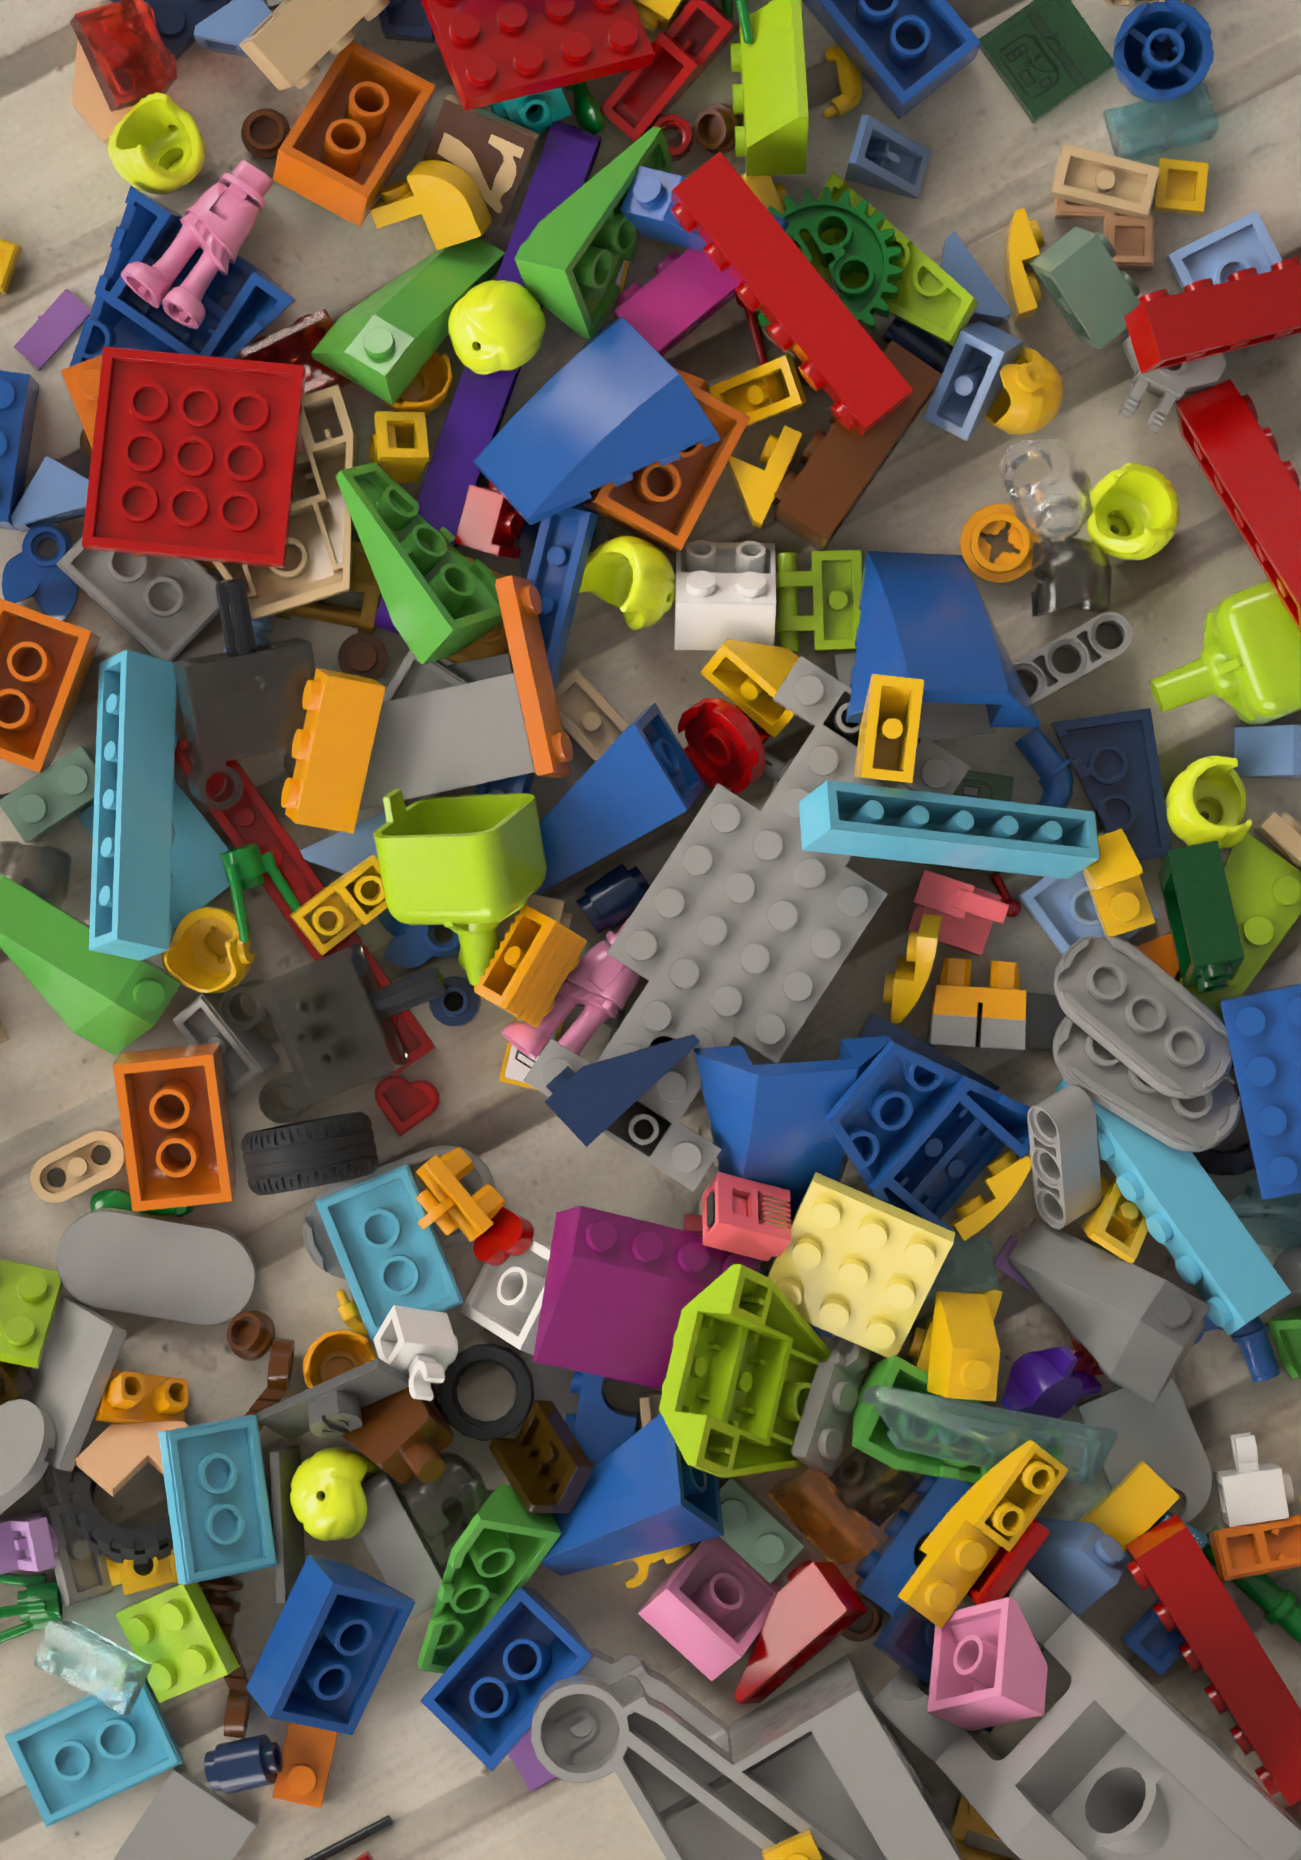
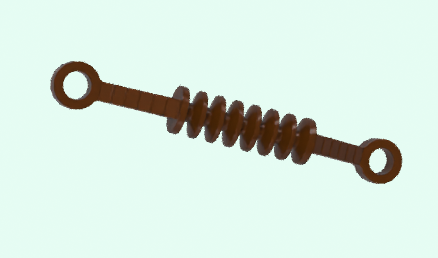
(223, 1607)

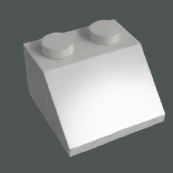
(511, 1296)

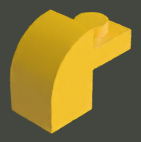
(443, 196)

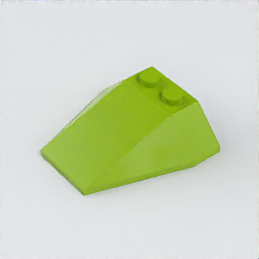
(739, 1376)

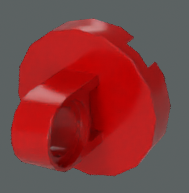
(723, 744)

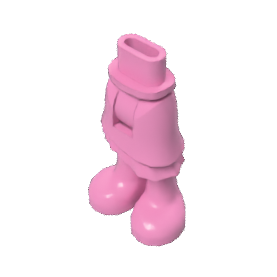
(215, 224)
(596, 984)

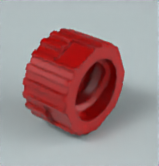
(673, 121)

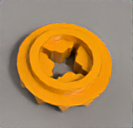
(975, 551)

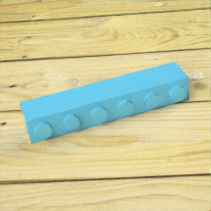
(133, 806)
(947, 830)
(1191, 1221)

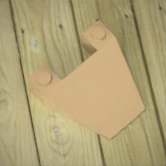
(319, 522)

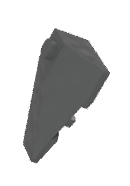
(1119, 1312)

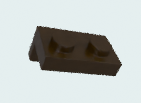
(544, 1461)

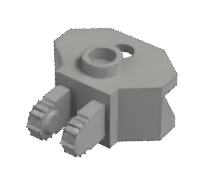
(1168, 383)

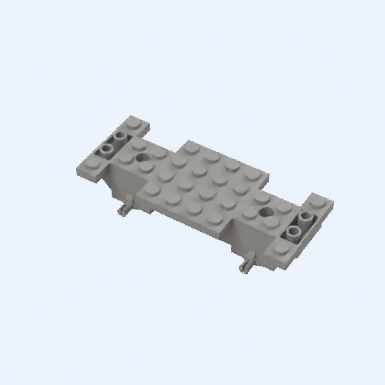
(743, 926)

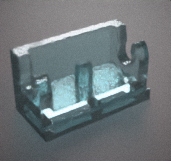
(1157, 127)
(967, 1267)
(93, 1664)

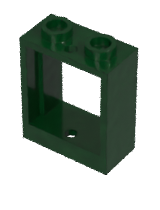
(1201, 916)

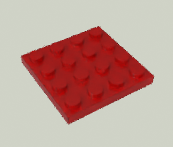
(534, 45)
(194, 457)

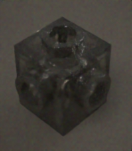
(872, 1486)

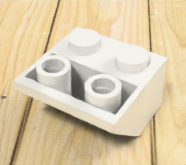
(724, 594)

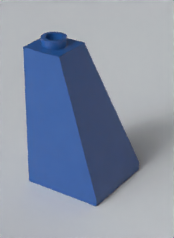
(620, 798)
(637, 1505)

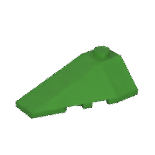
(584, 241)
(402, 324)
(426, 583)
(93, 992)
(871, 1430)
(483, 1572)

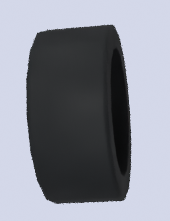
(515, 1416)

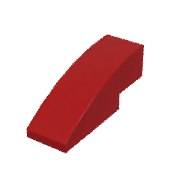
(678, 61)

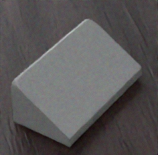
(244, 1053)

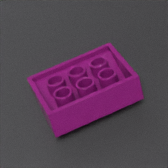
(620, 1293)

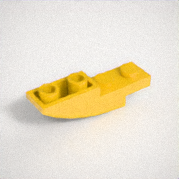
(982, 1521)

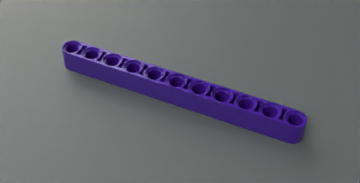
(483, 399)

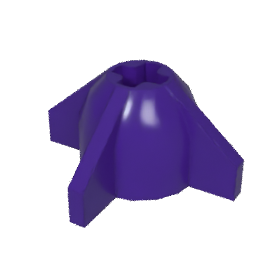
(1046, 1383)

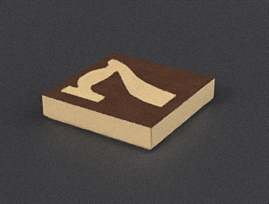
(487, 149)

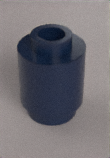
(919, 343)
(613, 897)
(466, 1013)
(243, 1764)

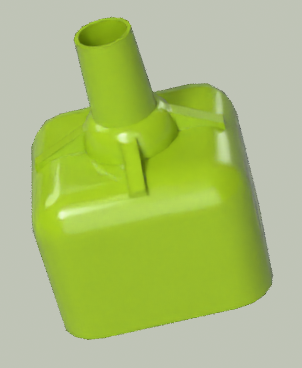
(1245, 659)
(461, 865)

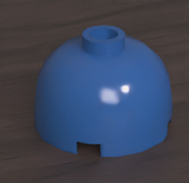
(1163, 51)

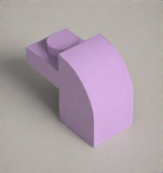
(27, 1543)

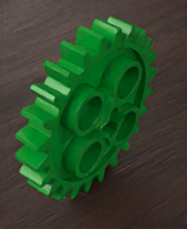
(860, 251)

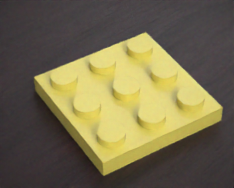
(859, 1265)

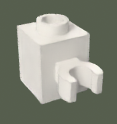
(417, 1345)
(1252, 1490)

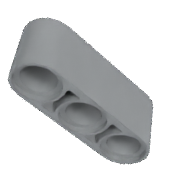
(1083, 645)
(1064, 1156)
(399, 1544)

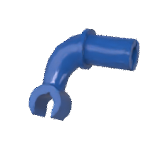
(1050, 767)
(1254, 1347)

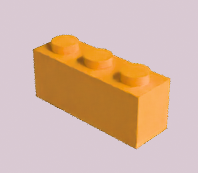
(333, 750)

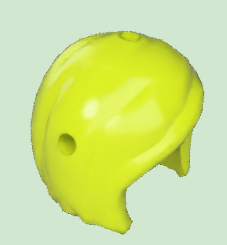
(152, 139)
(504, 323)
(1143, 502)
(632, 578)
(1207, 781)
(338, 1475)

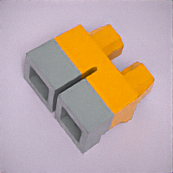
(956, 1006)

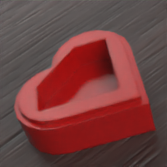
(406, 1102)
(506, 1237)

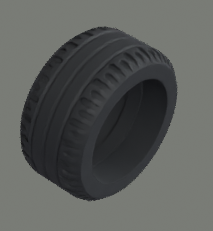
(309, 1153)

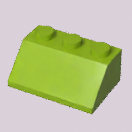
(772, 92)

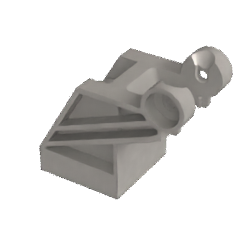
(1104, 1768)
(728, 1791)

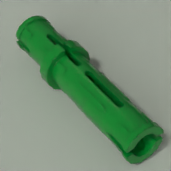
(1277, 1604)

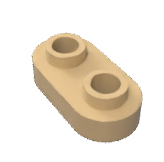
(79, 1166)

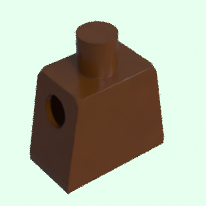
(404, 1436)

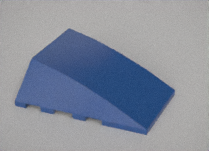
(235, 304)
(594, 425)
(932, 625)
(774, 1114)
(923, 1130)

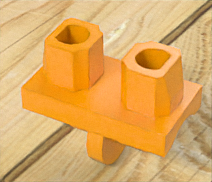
(449, 1201)
(142, 1398)

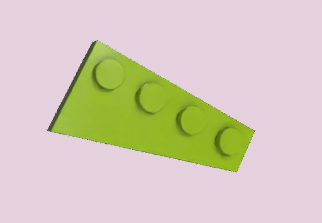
(926, 293)
(1265, 905)

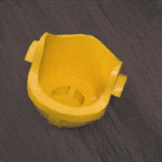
(1029, 395)
(208, 951)

